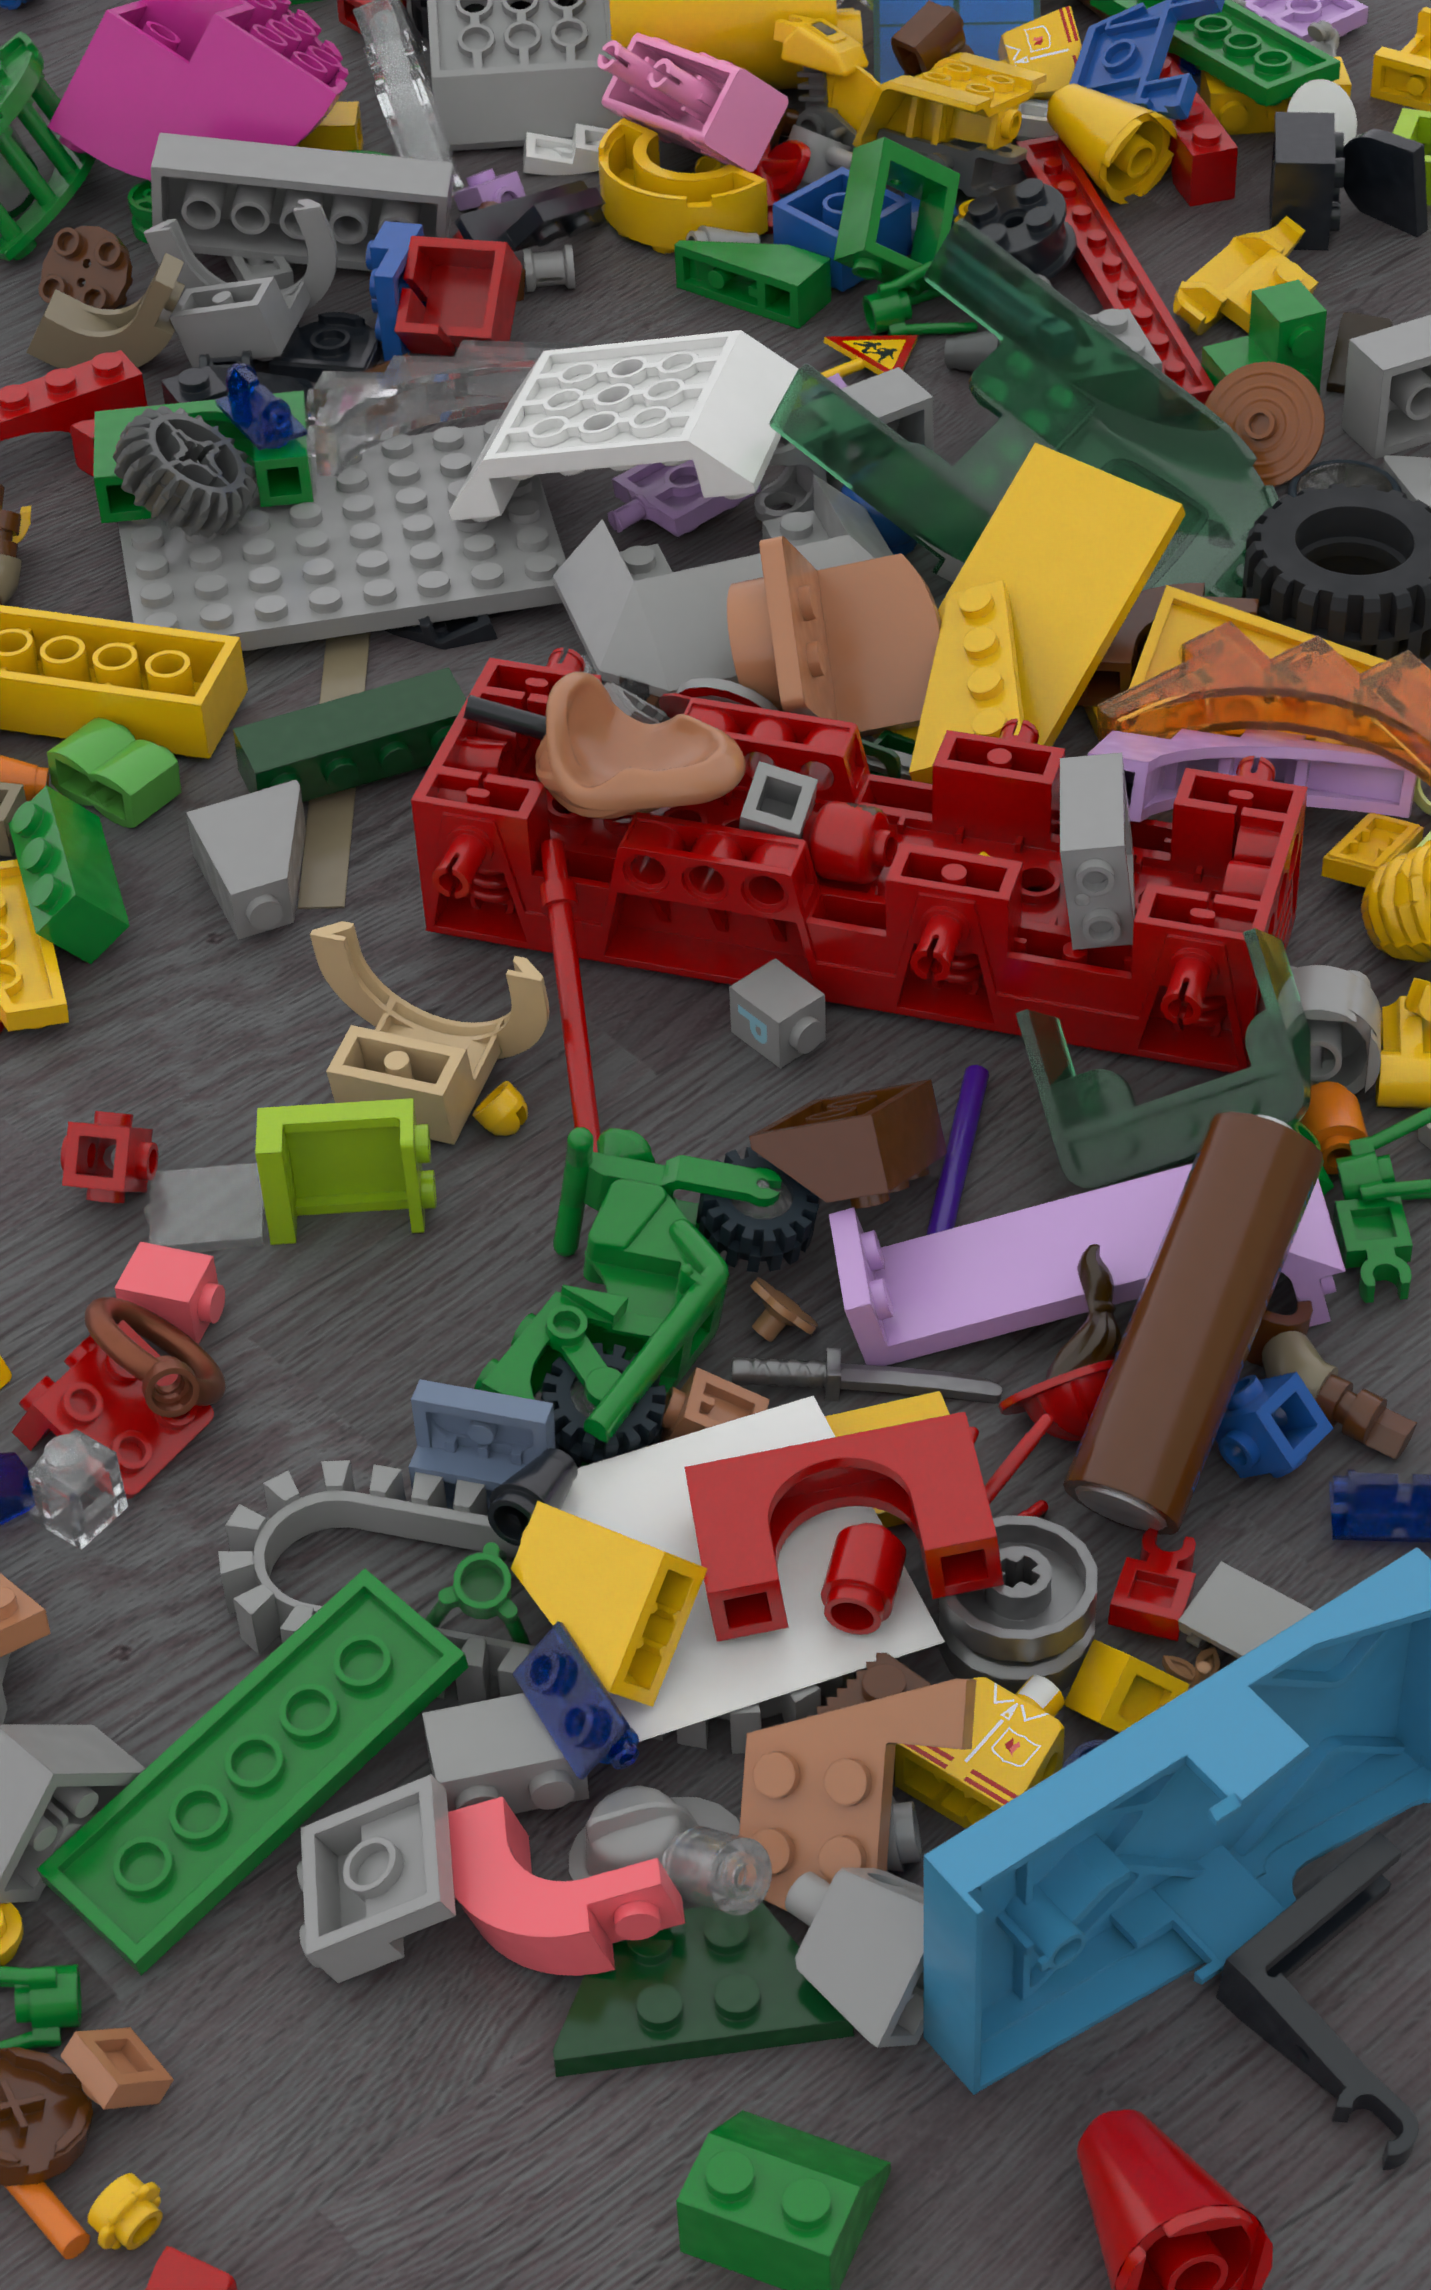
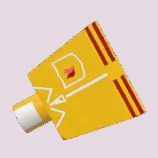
(1045, 46)
(1012, 1750)

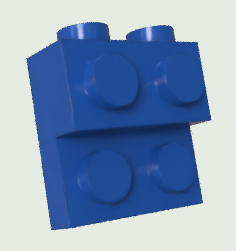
(387, 260)

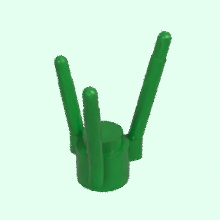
(891, 308)
(1372, 1176)
(482, 1592)
(45, 1998)

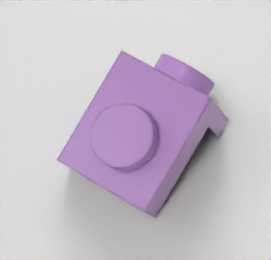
(488, 187)

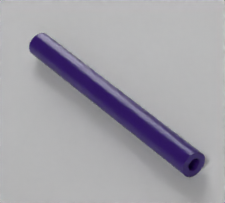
(959, 1149)

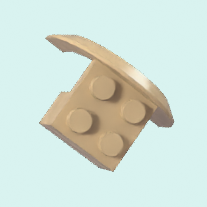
(417, 1052)

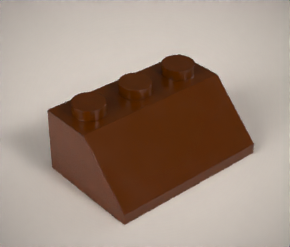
(857, 1143)

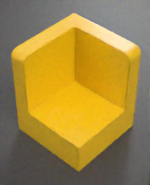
(1120, 1688)

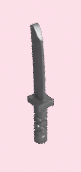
(838, 1376)

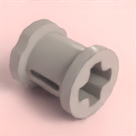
(549, 268)

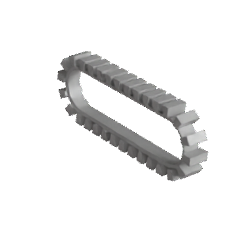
(267, 1612)

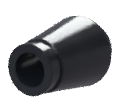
(542, 1480)

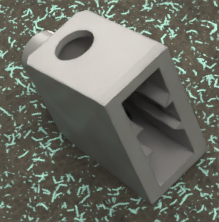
(865, 1949)

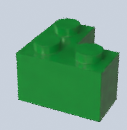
(1283, 329)

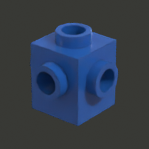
(1270, 1426)

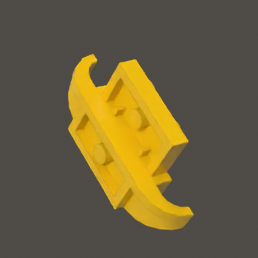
(1228, 279)

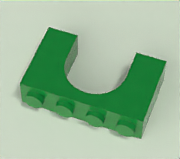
(281, 472)

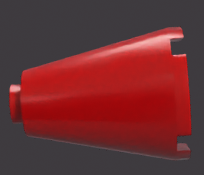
(1164, 2215)

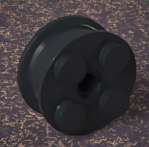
(1027, 224)

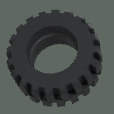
(1345, 568)

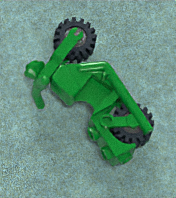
(620, 1351)

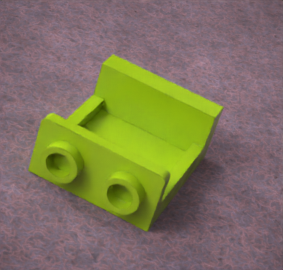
(342, 1162)

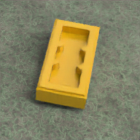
(1368, 846)

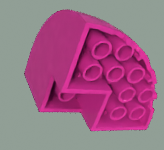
(197, 72)

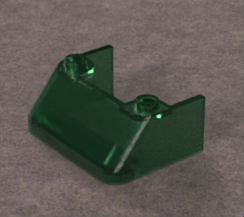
(1111, 1140)

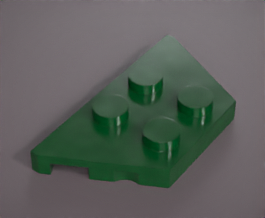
(696, 1994)

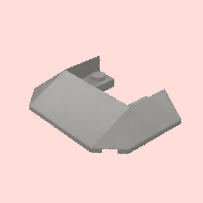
(673, 625)

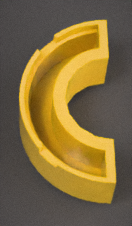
(665, 205)

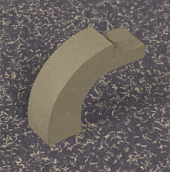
(78, 332)

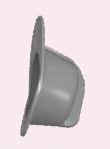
(638, 1826)

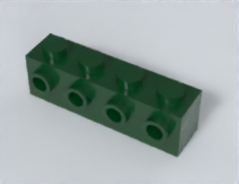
(351, 737)

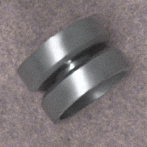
(1035, 1620)

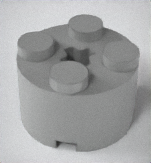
(1342, 1025)

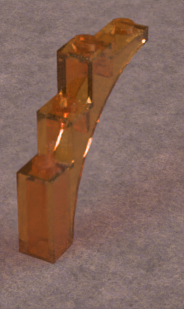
(1304, 690)

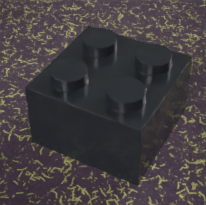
(1307, 175)

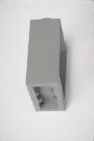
(1097, 850)

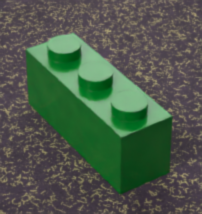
(68, 875)

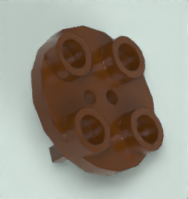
(68, 267)

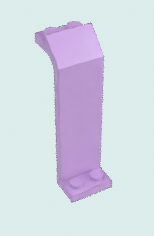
(1024, 1267)

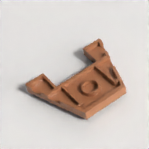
(825, 1782)

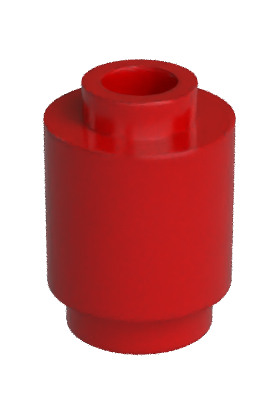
(862, 1578)

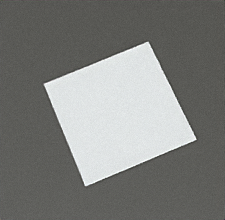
(649, 1501)

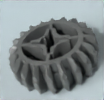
(184, 471)

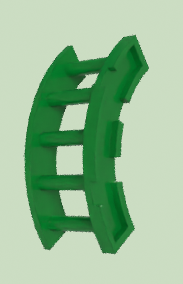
(20, 86)

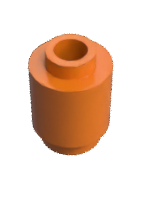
(1334, 1120)

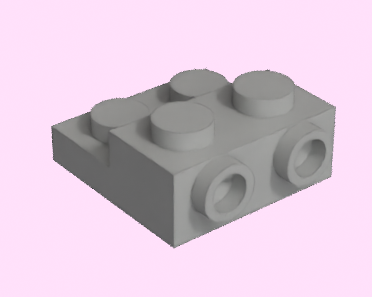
(375, 1878)

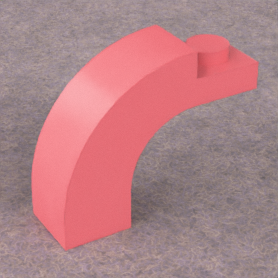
(547, 1922)

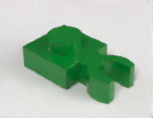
(1377, 1240)

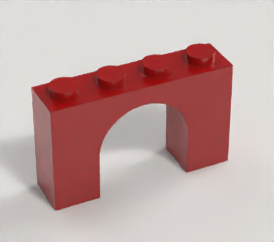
(911, 1469)

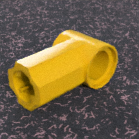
(1405, 1059)

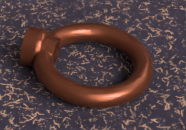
(198, 1377)

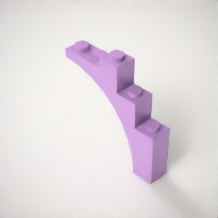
(1334, 773)

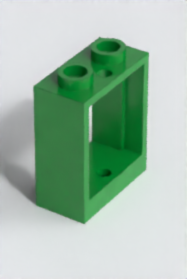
(912, 173)

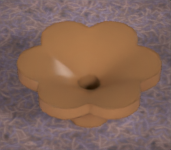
(778, 1312)

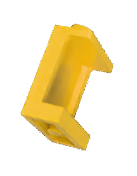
(1406, 74)

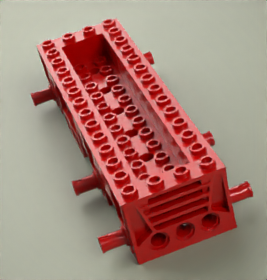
(926, 939)

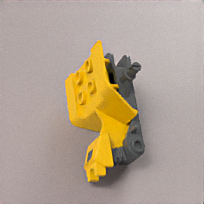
(952, 114)

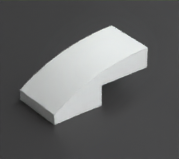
(563, 156)

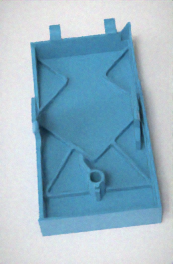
(1178, 1831)

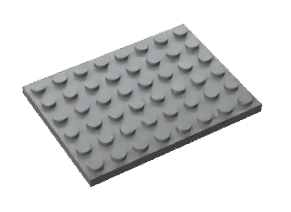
(357, 558)

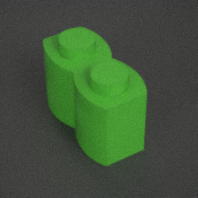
(114, 772)

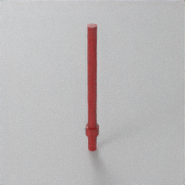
(559, 903)

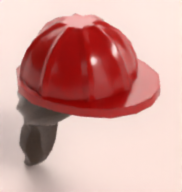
(1081, 1364)

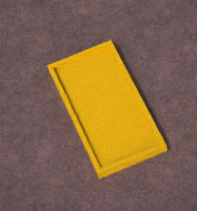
(1073, 564)

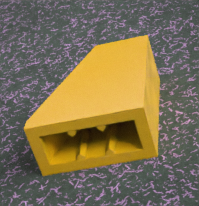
(611, 1594)

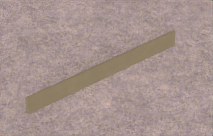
(331, 816)

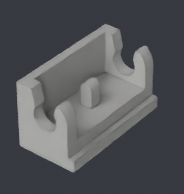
(1238, 1612)

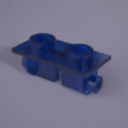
(257, 411)
(1380, 1507)
(575, 1705)

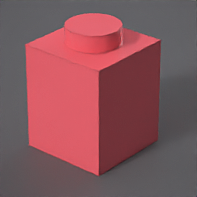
(174, 1286)

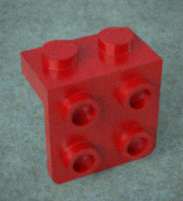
(110, 1408)

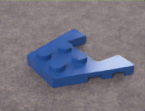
(1128, 52)

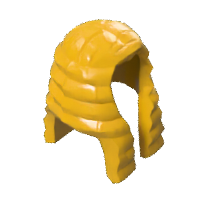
(1399, 906)

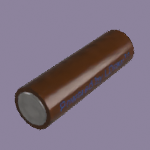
(1194, 1322)

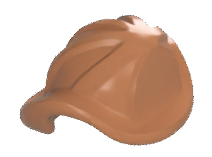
(616, 766)

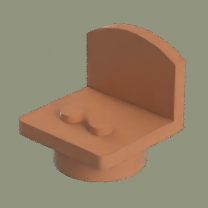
(836, 638)

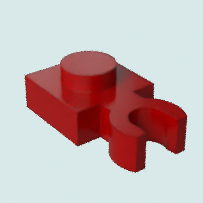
(1154, 1589)

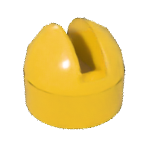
(502, 1110)

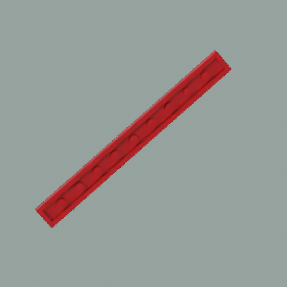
(1111, 264)

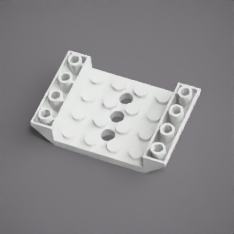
(636, 406)

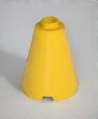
(1112, 139)

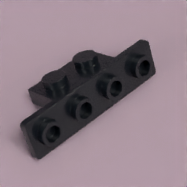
(536, 217)

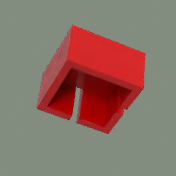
(467, 292)

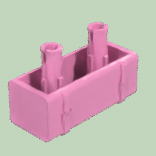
(692, 99)

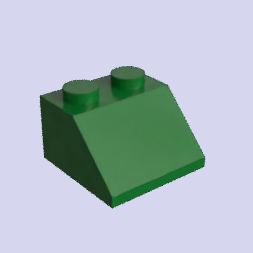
(778, 2203)

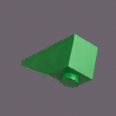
(756, 277)

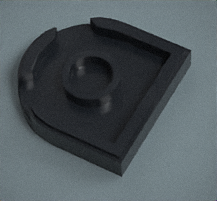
(1387, 179)
(331, 344)

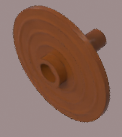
(1274, 415)

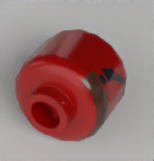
(850, 842)

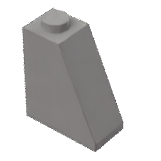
(252, 855)

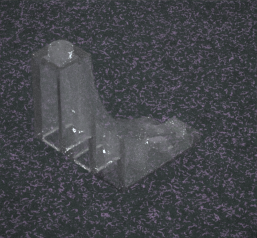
(402, 83)

